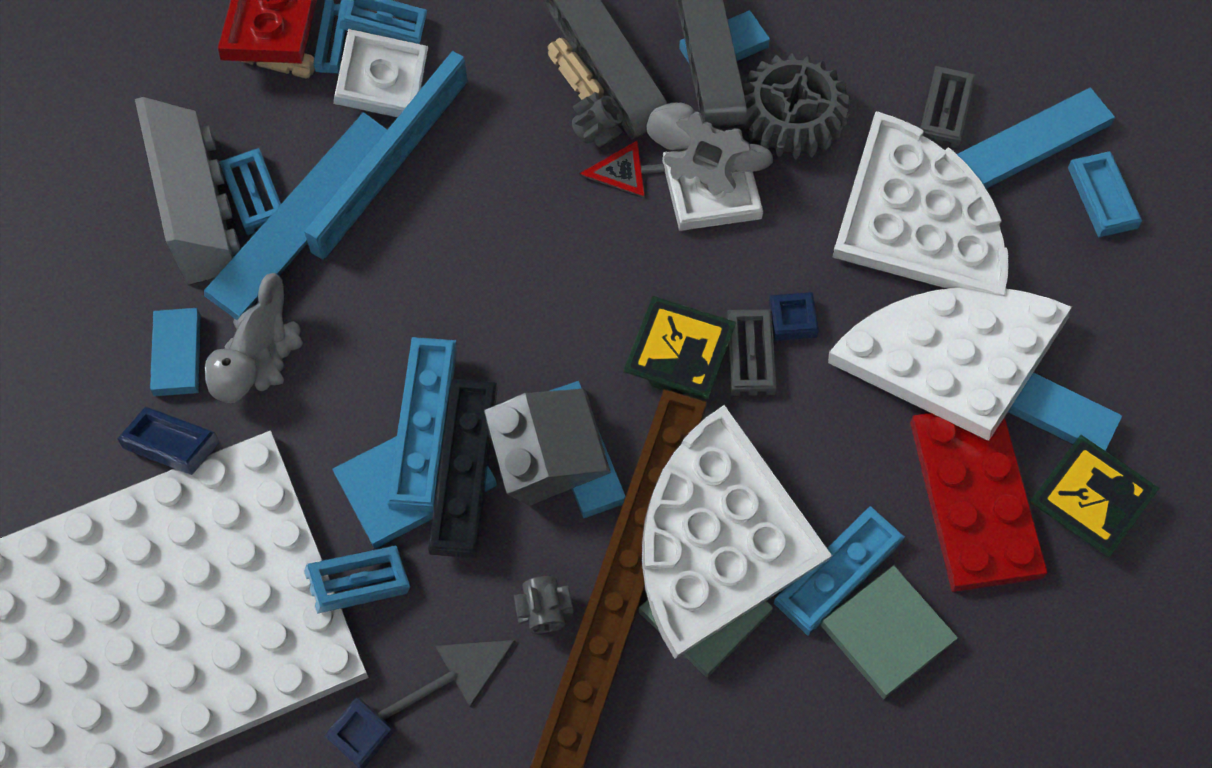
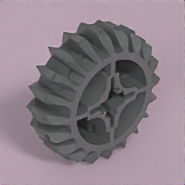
(814, 119)

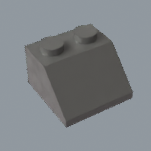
(546, 443)

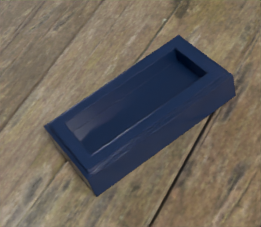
(168, 440)

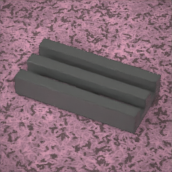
(941, 133)
(752, 385)

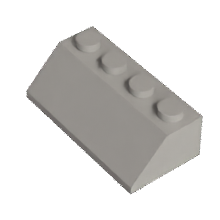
(187, 189)

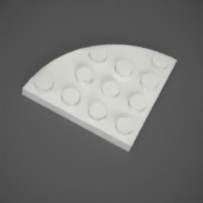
(921, 213)
(954, 351)
(720, 535)

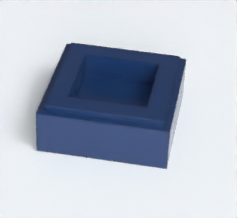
(793, 316)
(359, 733)

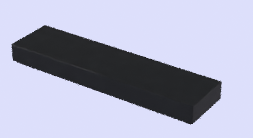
(462, 470)

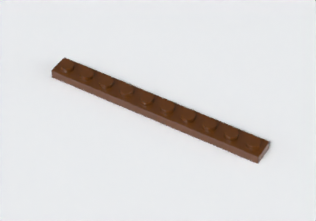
(614, 599)

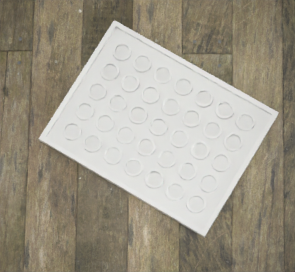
(164, 618)

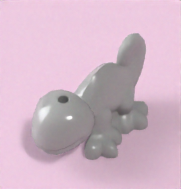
(709, 151)
(255, 349)

